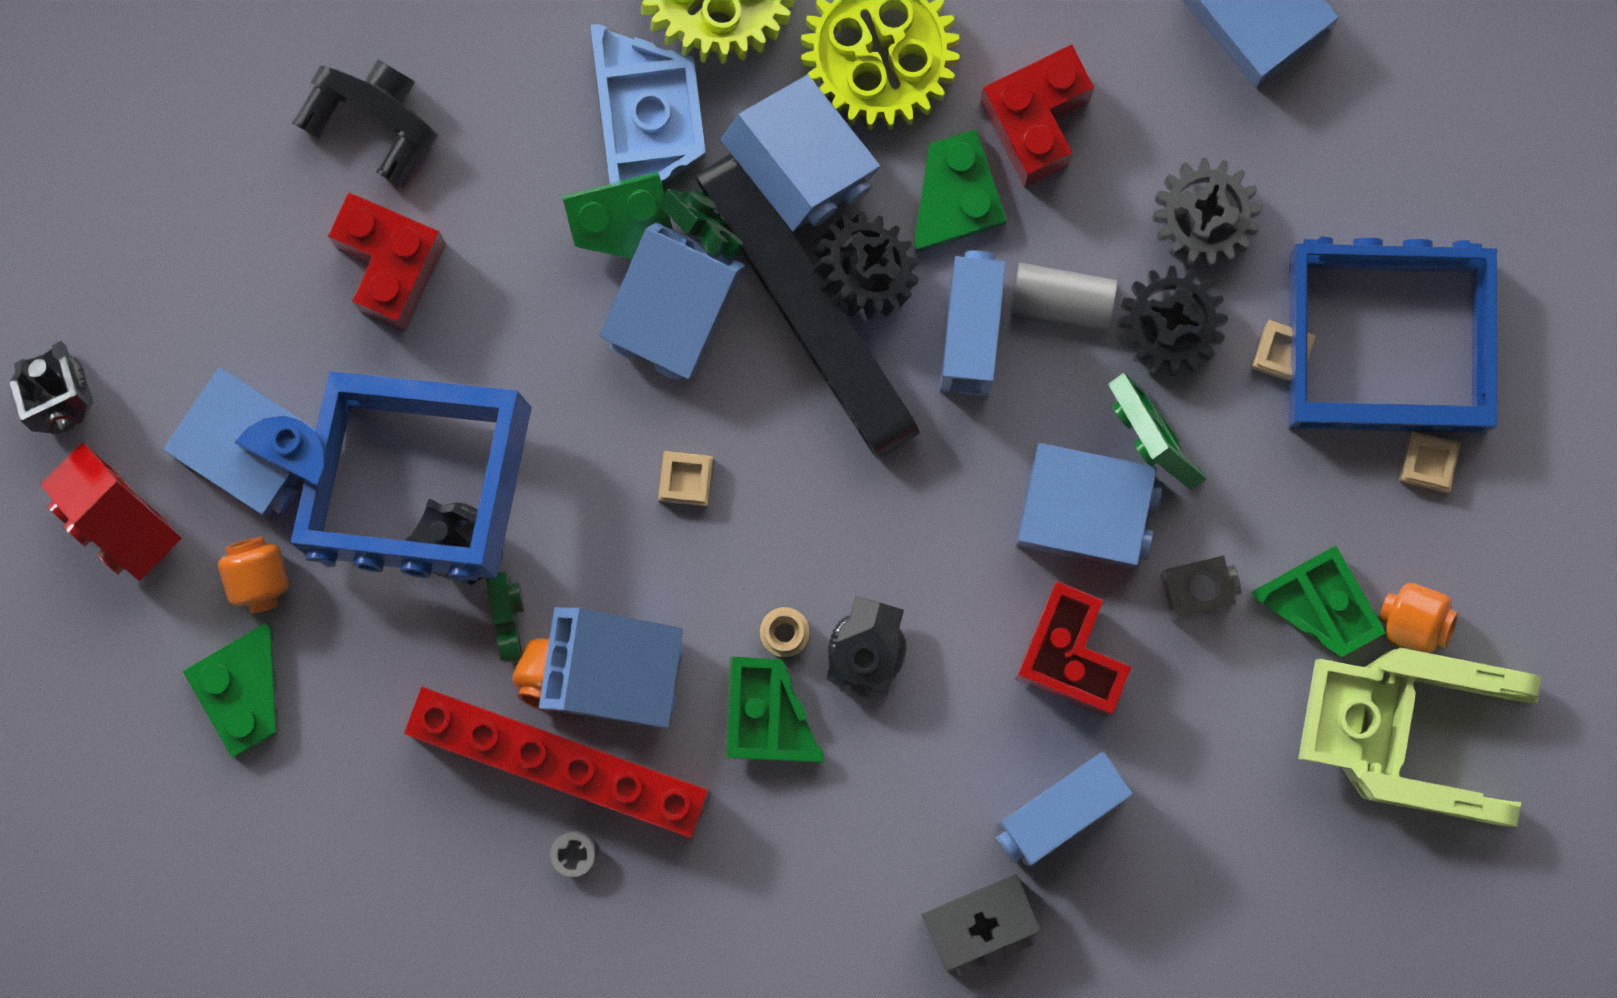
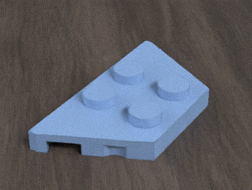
(647, 107)

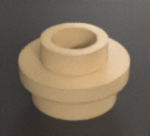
(784, 616)

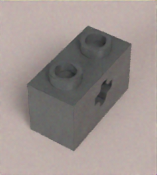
(950, 924)

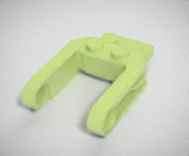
(1364, 719)

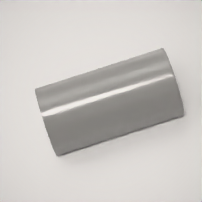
(1063, 296)

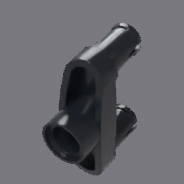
(381, 95)

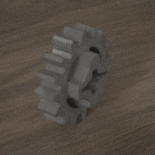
(1225, 217)

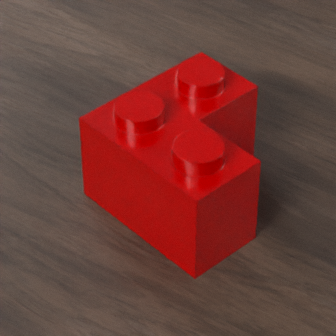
(1026, 108)
(398, 254)
(105, 510)
(1058, 656)

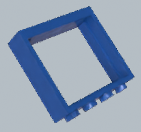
(1411, 256)
(438, 399)

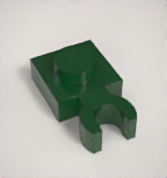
(697, 218)
(505, 602)

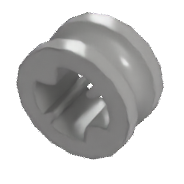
(563, 842)

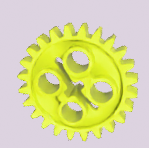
(748, 24)
(840, 64)

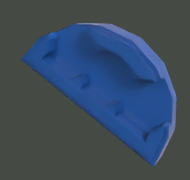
(289, 446)

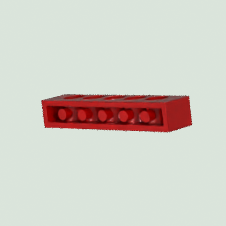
(557, 762)

